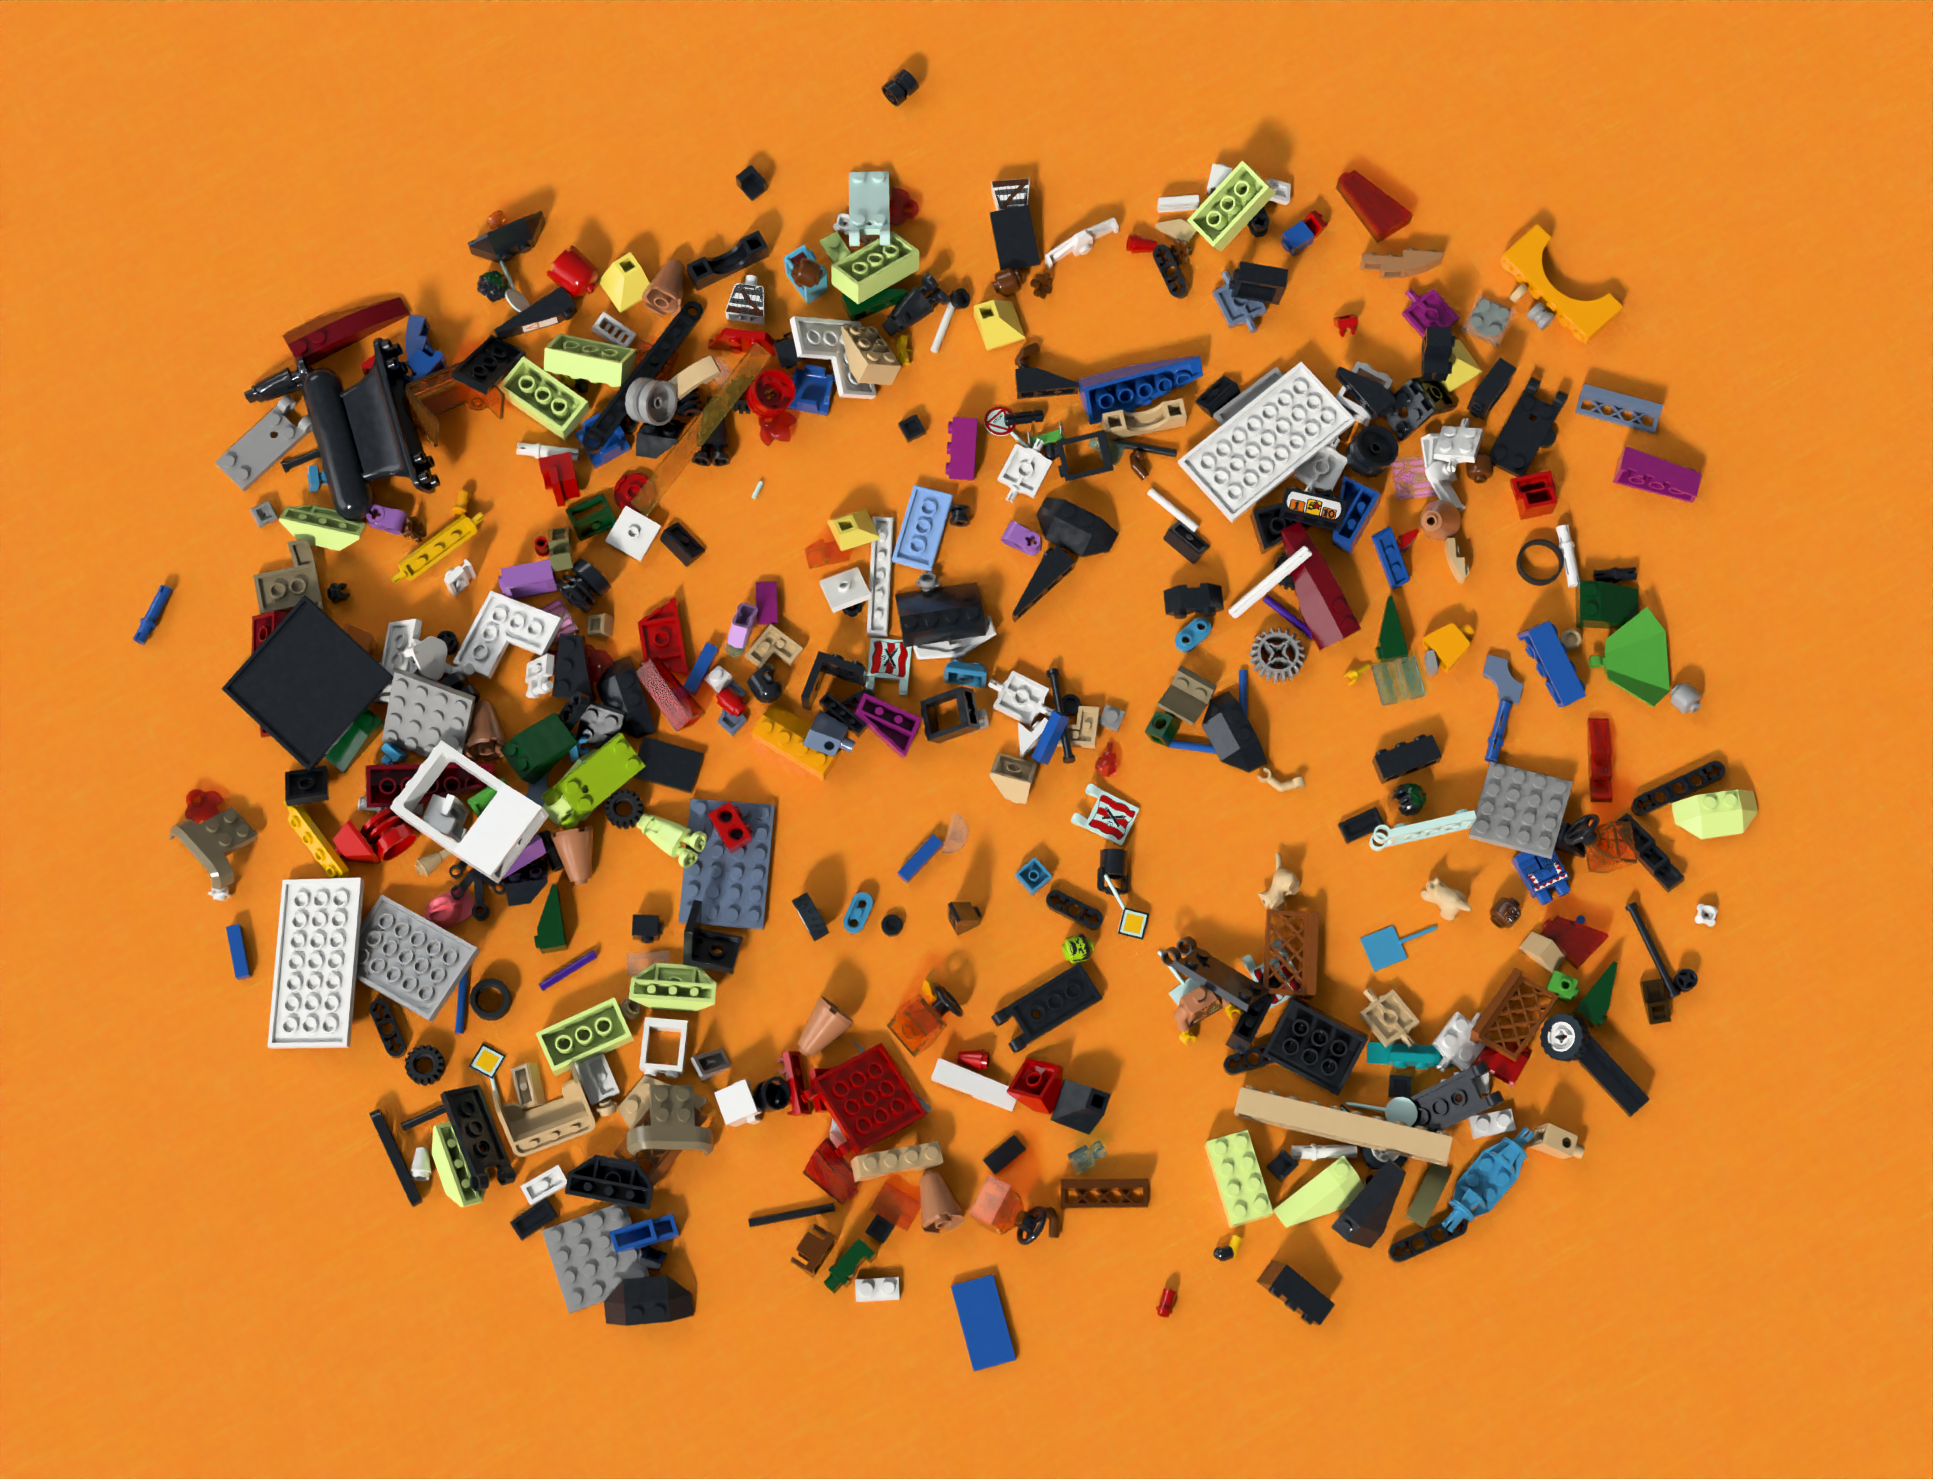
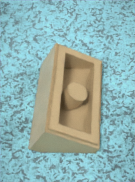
(528, 1085)

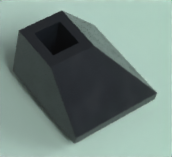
(655, 439)
(527, 882)
(1079, 1106)

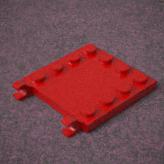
(866, 1099)

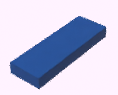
(1390, 558)

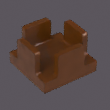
(814, 1250)

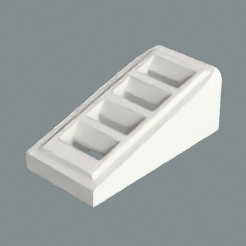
(604, 317)

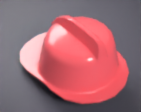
(448, 911)

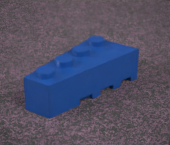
(1553, 663)

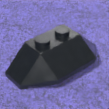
(509, 239)
(1075, 528)
(622, 691)
(1232, 734)
(611, 1181)
(647, 1301)

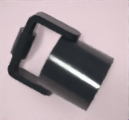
(1114, 864)

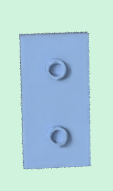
(922, 528)

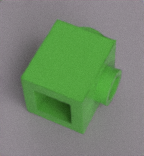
(1563, 986)

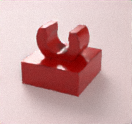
(1315, 223)
(1344, 322)

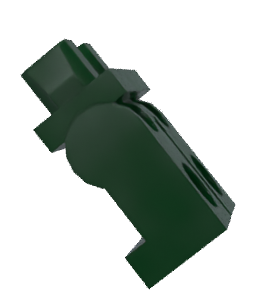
(847, 1266)

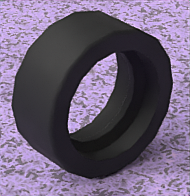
(488, 983)

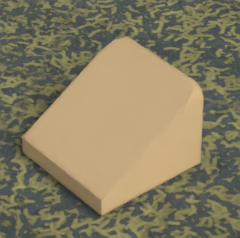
(600, 625)

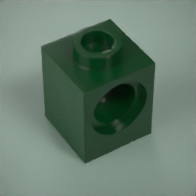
(1162, 735)

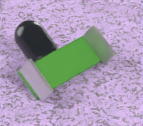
(1048, 438)

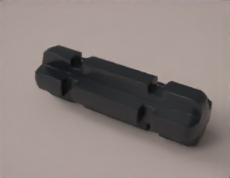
(1023, 417)

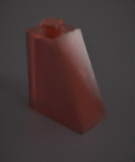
(1573, 939)
(832, 1173)

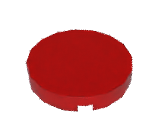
(627, 488)

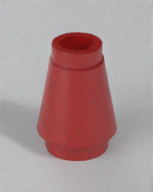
(1140, 244)
(974, 1058)

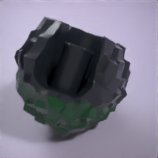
(492, 285)
(1411, 798)

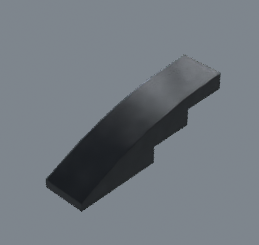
(1652, 857)

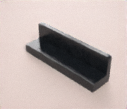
(1612, 1078)

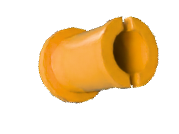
(461, 504)

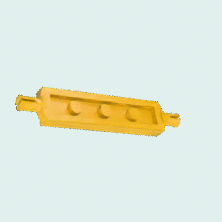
(437, 547)
(316, 842)

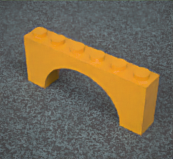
(1581, 317)

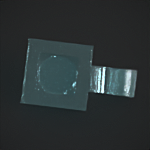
(1116, 449)
(1084, 1157)

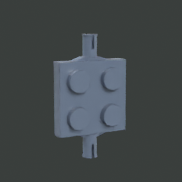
(1237, 310)

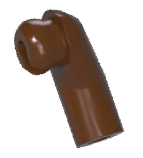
(1136, 466)

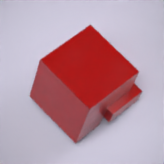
(560, 476)
(1534, 494)

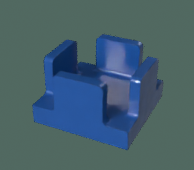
(425, 363)
(813, 390)
(613, 448)

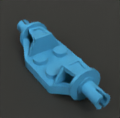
(1488, 1179)

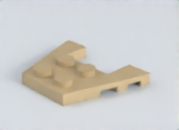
(638, 1103)

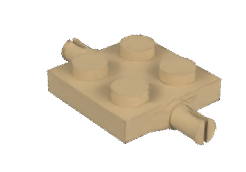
(1389, 1018)

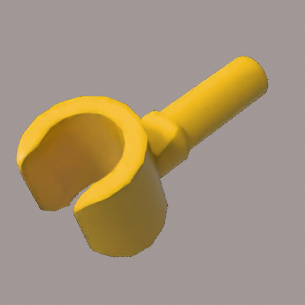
(1355, 674)

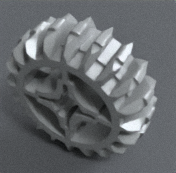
(1287, 641)

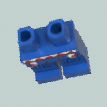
(1542, 875)

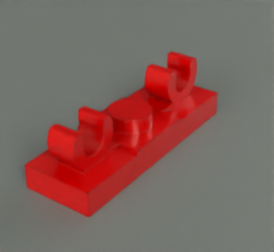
(796, 1082)

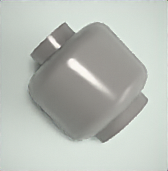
(1686, 698)

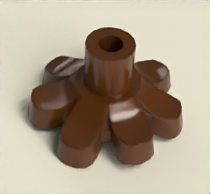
(1181, 251)
(1041, 285)
(413, 529)

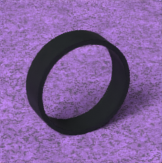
(1554, 548)

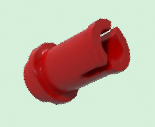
(541, 546)
(1166, 1303)

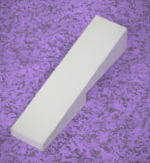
(973, 1084)

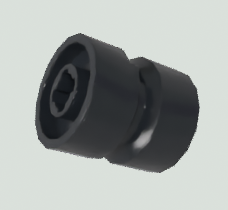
(897, 89)

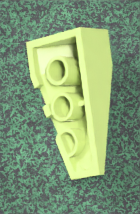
(1324, 1194)

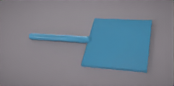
(1385, 948)

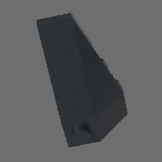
(1369, 1212)

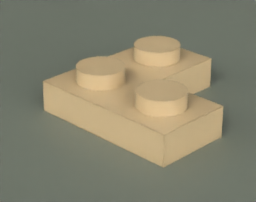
(771, 643)
(1086, 730)

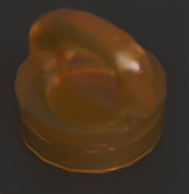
(496, 219)

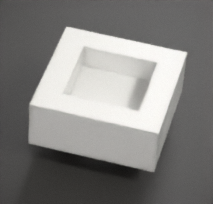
(718, 678)

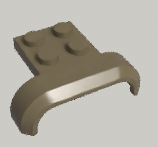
(285, 587)
(215, 840)
(670, 1123)

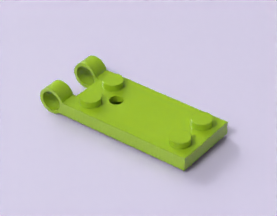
(602, 773)

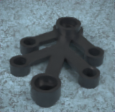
(478, 878)

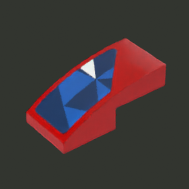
(1406, 540)

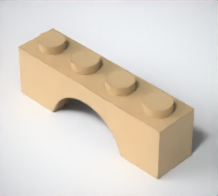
(1125, 424)
(901, 1159)

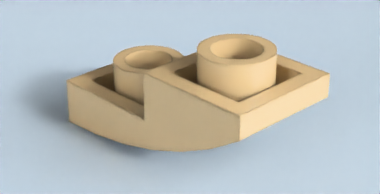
(1456, 563)

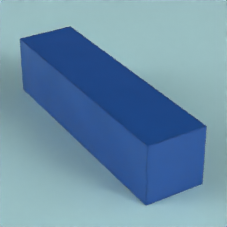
(701, 668)
(1050, 737)
(920, 859)
(238, 952)

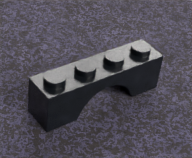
(710, 270)

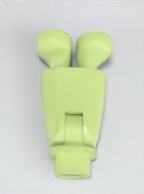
(669, 834)

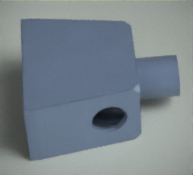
(828, 735)

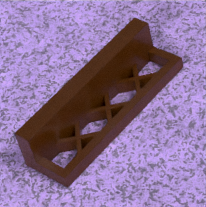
(1104, 1185)

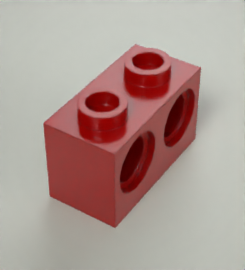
(726, 829)

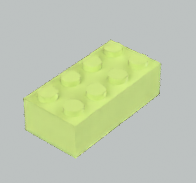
(1231, 206)
(874, 268)
(589, 360)
(544, 398)
(584, 1036)
(1238, 1179)

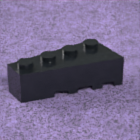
(1268, 525)

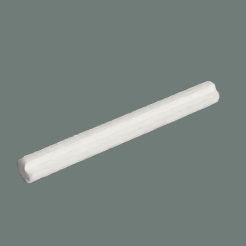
(1270, 581)

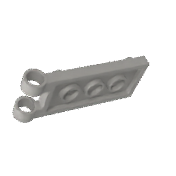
(258, 451)

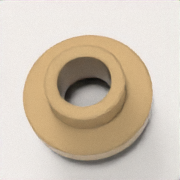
(630, 1008)
(607, 1107)

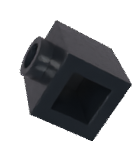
(646, 928)

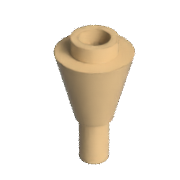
(429, 863)

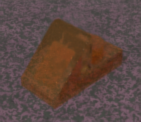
(824, 554)

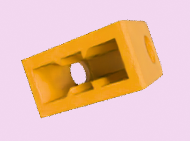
(1449, 644)

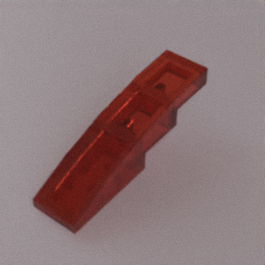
(1599, 760)

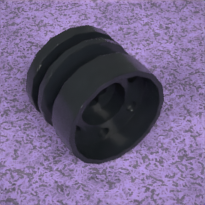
(586, 582)

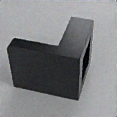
(751, 183)
(1282, 1166)

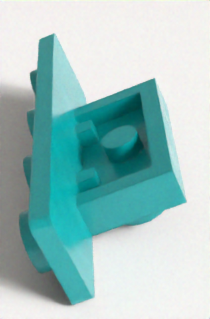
(1400, 1056)

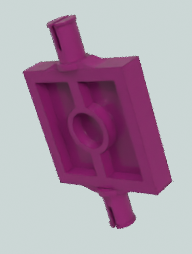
(1428, 311)

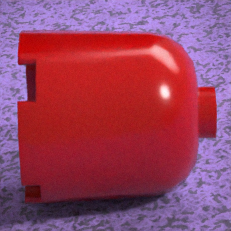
(574, 273)

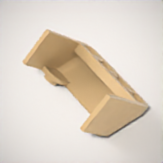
(548, 1123)

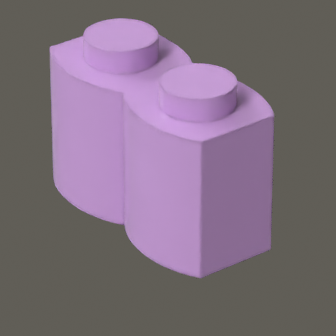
(742, 625)

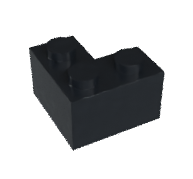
(1436, 349)

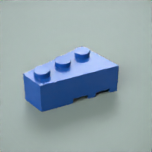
(1359, 510)

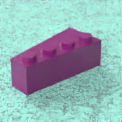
(1656, 475)

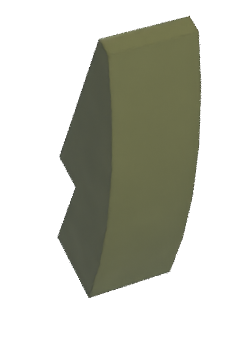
(560, 549)
(1428, 1194)

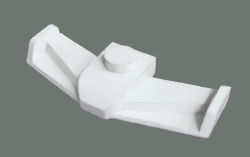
(1081, 242)
(1437, 472)
(954, 648)

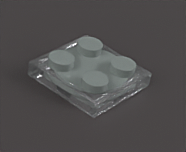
(1488, 320)

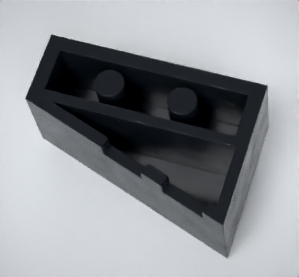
(573, 668)
(1296, 1292)

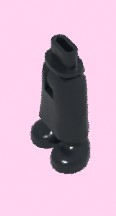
(915, 306)
(280, 383)
(719, 439)

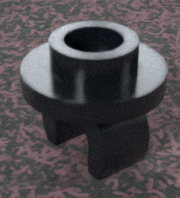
(334, 592)

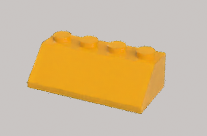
(786, 734)

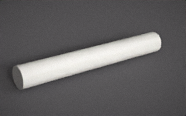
(942, 328)
(1173, 510)

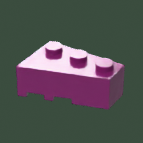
(962, 448)
(888, 723)

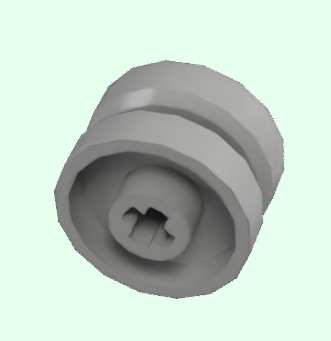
(651, 401)

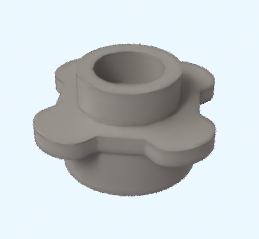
(928, 581)

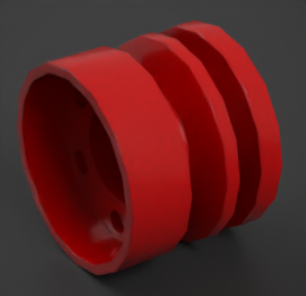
(781, 392)
(388, 834)

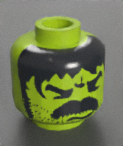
(1077, 948)

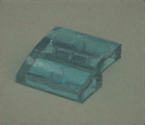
(1398, 680)

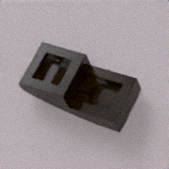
(1655, 1002)

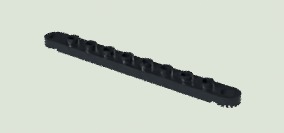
(649, 367)

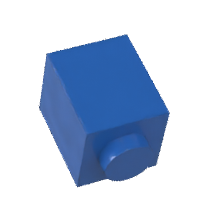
(1297, 238)

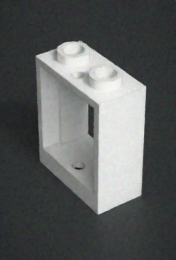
(1354, 409)
(664, 1025)

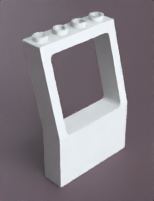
(498, 832)

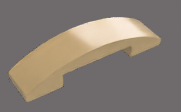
(694, 375)

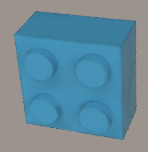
(1033, 876)

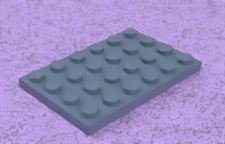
(726, 883)

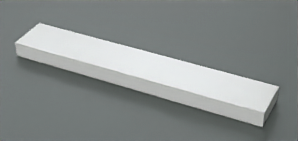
(880, 578)

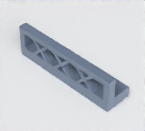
(1622, 402)

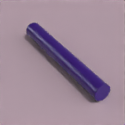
(1287, 615)
(568, 970)

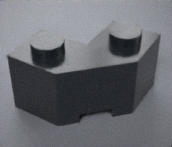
(786, 351)
(1183, 601)

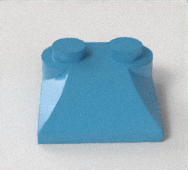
(966, 674)

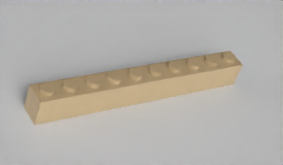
(1343, 1126)

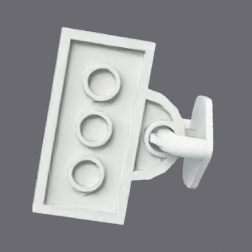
(418, 657)

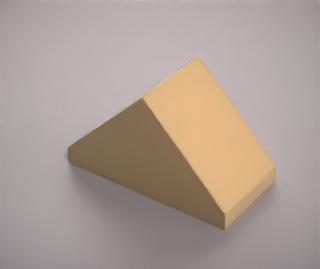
(1543, 951)

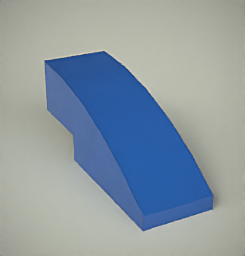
(416, 335)
(644, 1233)

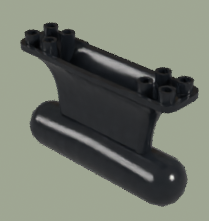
(366, 431)

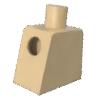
(1556, 1142)

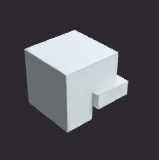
(447, 816)
(738, 1104)

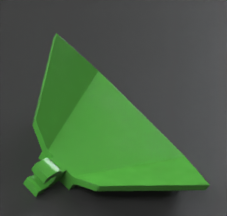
(1637, 658)

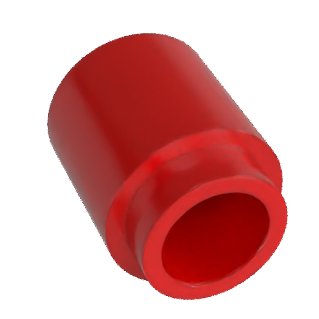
(731, 702)

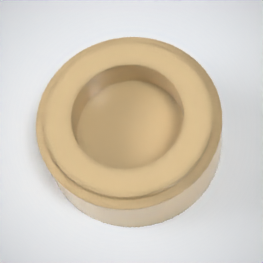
(1519, 292)
(1571, 639)

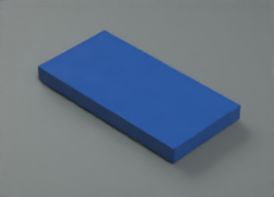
(983, 1323)

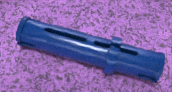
(150, 618)
(1503, 710)

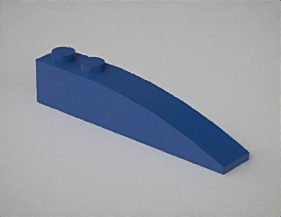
(1135, 385)

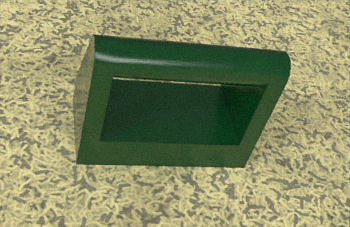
(593, 523)

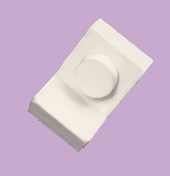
(1029, 739)

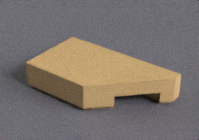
(1177, 229)

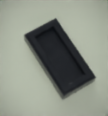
(1360, 825)
(534, 1219)

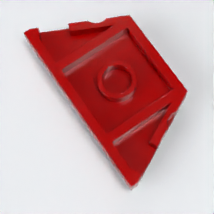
(741, 341)
(663, 638)

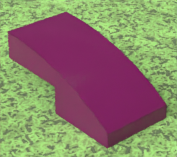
(766, 603)

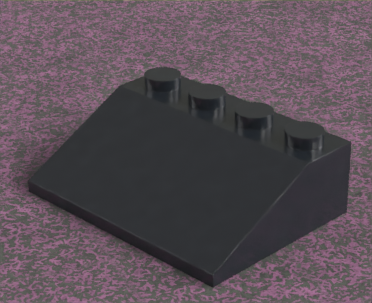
(940, 614)
(1316, 1045)

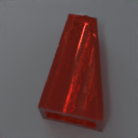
(1372, 206)
(669, 694)

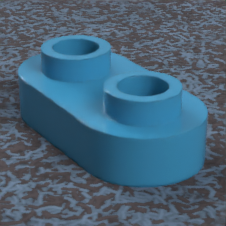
(1193, 634)
(857, 913)

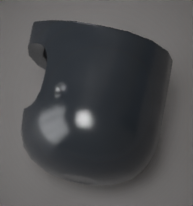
(764, 686)
(772, 1096)

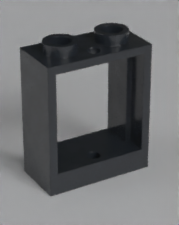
(1258, 282)
(1491, 389)
(1105, 451)
(967, 713)

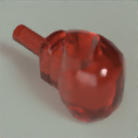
(1107, 763)

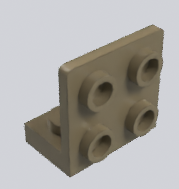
(1187, 695)

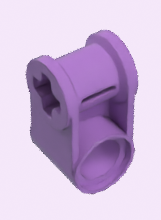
(388, 520)
(1019, 537)

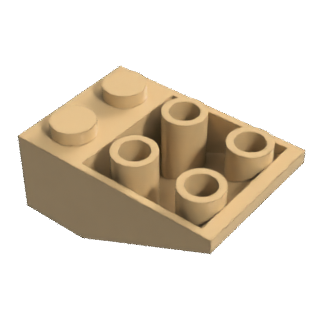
(869, 355)

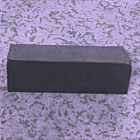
(1218, 395)
(1186, 542)
(681, 544)

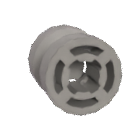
(1540, 316)

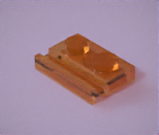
(896, 1206)

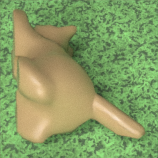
(1283, 884)
(1449, 900)

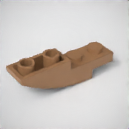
(1409, 264)

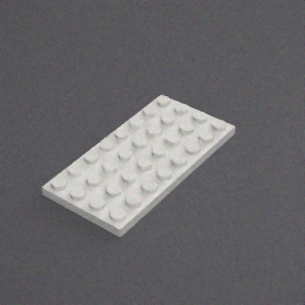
(1266, 441)
(316, 963)

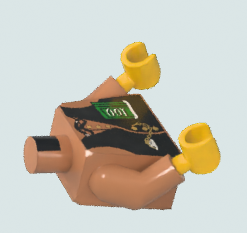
(1198, 1006)

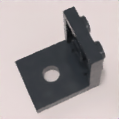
(1422, 400)
(835, 666)
(701, 943)

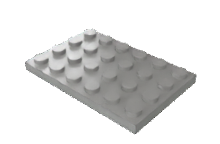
(411, 958)

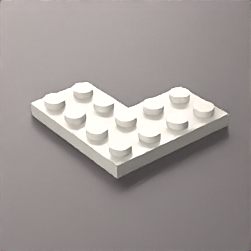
(824, 340)
(501, 623)

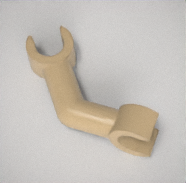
(1295, 783)

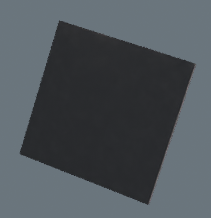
(308, 683)

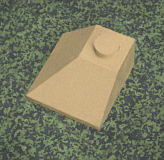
(1013, 777)

